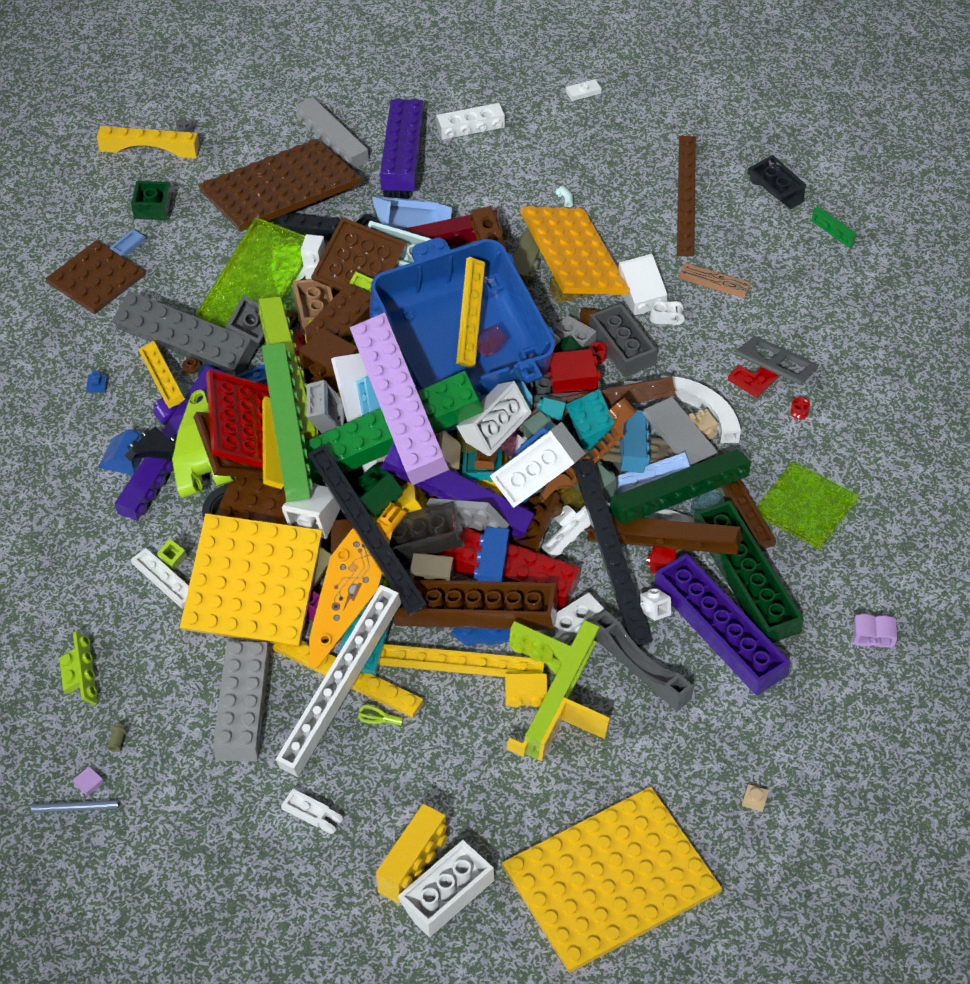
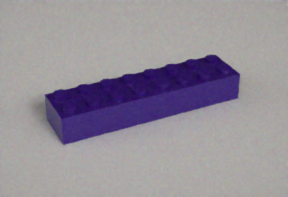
(402, 145)
(722, 624)

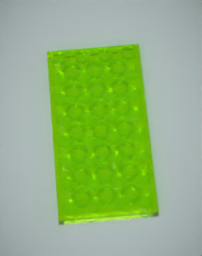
(258, 269)

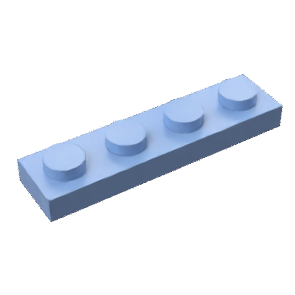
(652, 472)

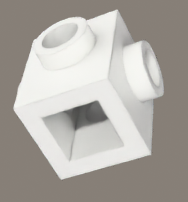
(655, 604)

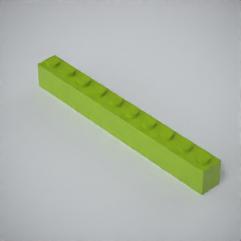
(277, 331)

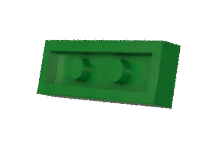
(833, 227)

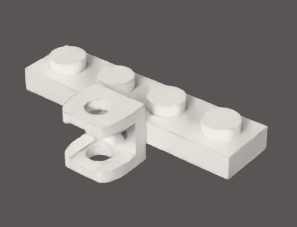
(572, 526)

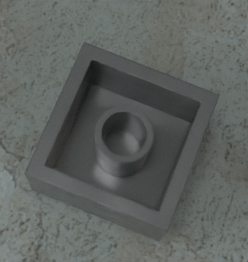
(247, 321)

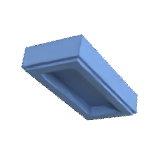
(128, 243)

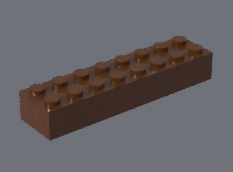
(483, 605)

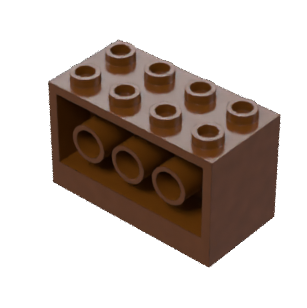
(317, 356)

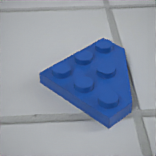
(474, 636)

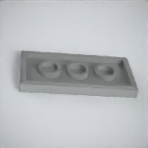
(679, 431)

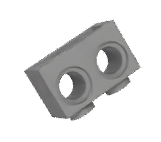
(578, 331)

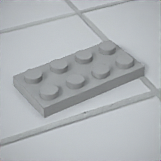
(474, 514)

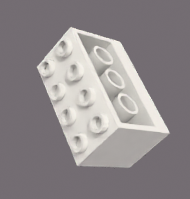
(537, 464)

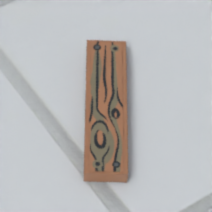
(714, 280)

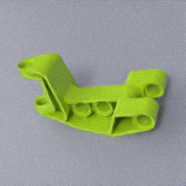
(189, 453)

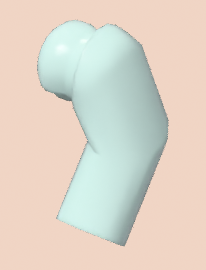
(563, 191)

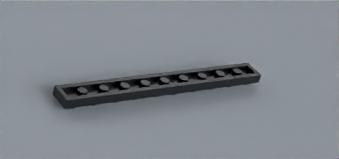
(367, 530)
(612, 553)

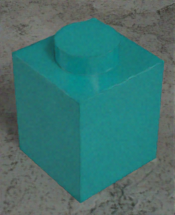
(552, 406)

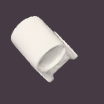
(665, 312)

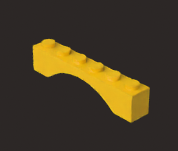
(117, 138)

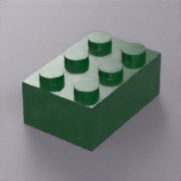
(376, 490)

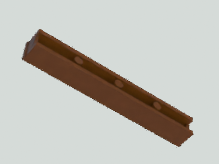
(677, 535)

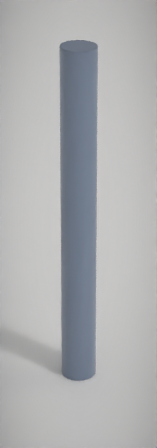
(74, 806)

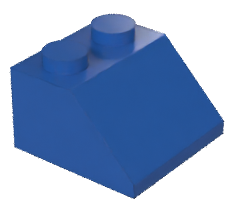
(114, 455)

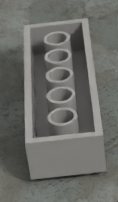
(241, 701)

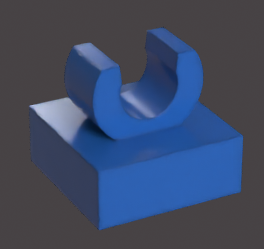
(96, 382)

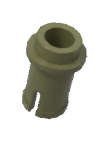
(118, 731)

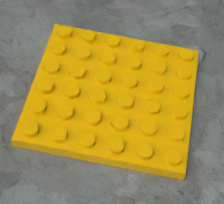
(252, 580)

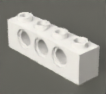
(470, 121)
(570, 617)

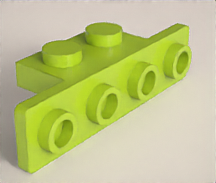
(78, 669)

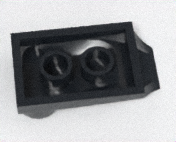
(778, 181)

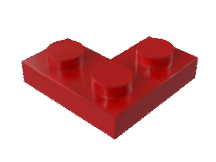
(752, 383)

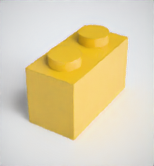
(525, 689)

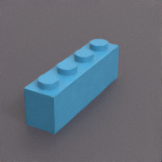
(635, 444)

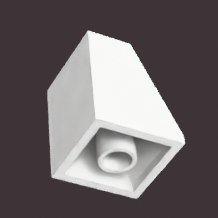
(644, 283)
(313, 513)

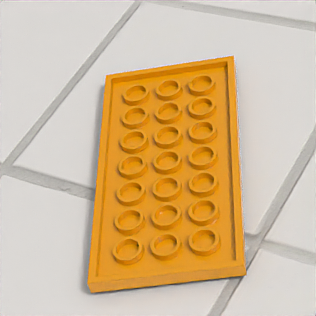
(574, 251)

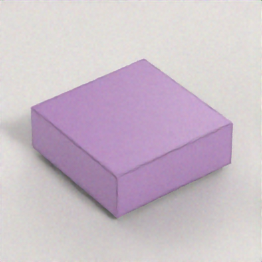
(88, 781)

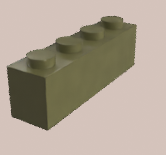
(527, 258)

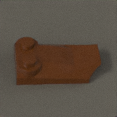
(540, 522)

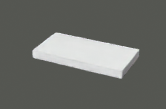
(347, 371)

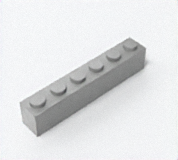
(332, 133)

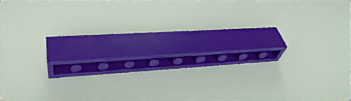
(154, 471)

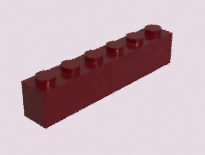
(453, 230)

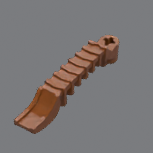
(620, 413)

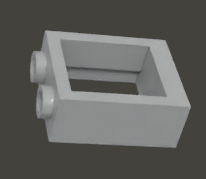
(324, 406)

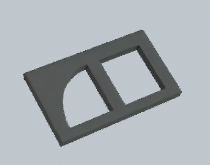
(749, 352)

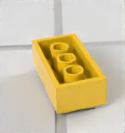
(412, 852)

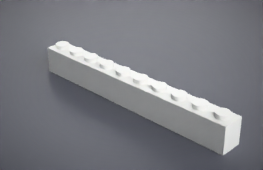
(338, 681)

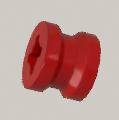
(599, 350)
(800, 408)

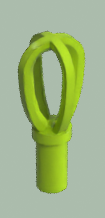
(383, 717)

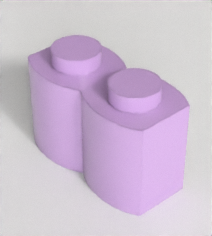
(874, 630)

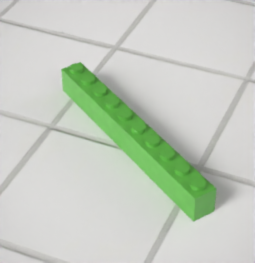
(286, 424)

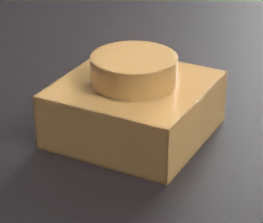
(755, 798)

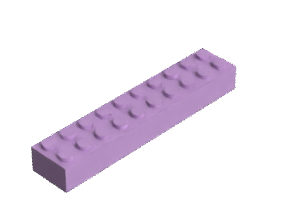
(399, 399)

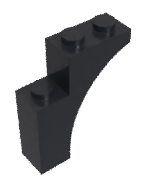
(152, 444)

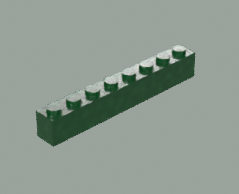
(679, 486)

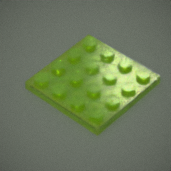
(806, 505)

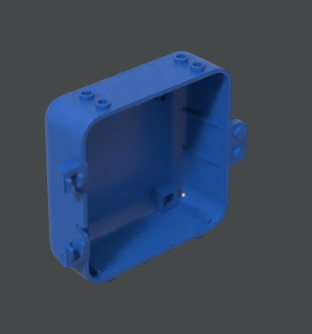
(426, 308)

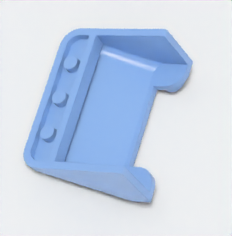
(408, 213)

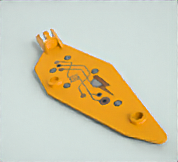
(348, 586)

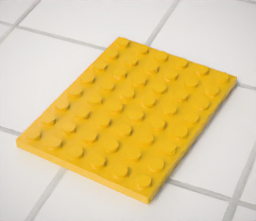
(610, 879)

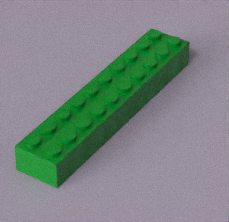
(370, 436)

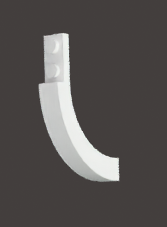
(706, 398)

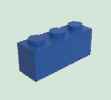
(493, 555)

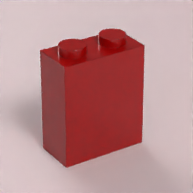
(573, 371)

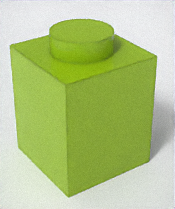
(172, 554)

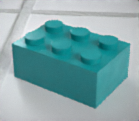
(590, 418)

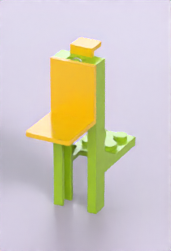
(556, 705)

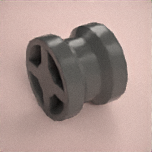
(184, 125)

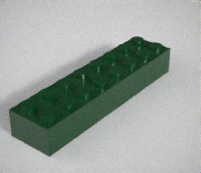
(753, 578)

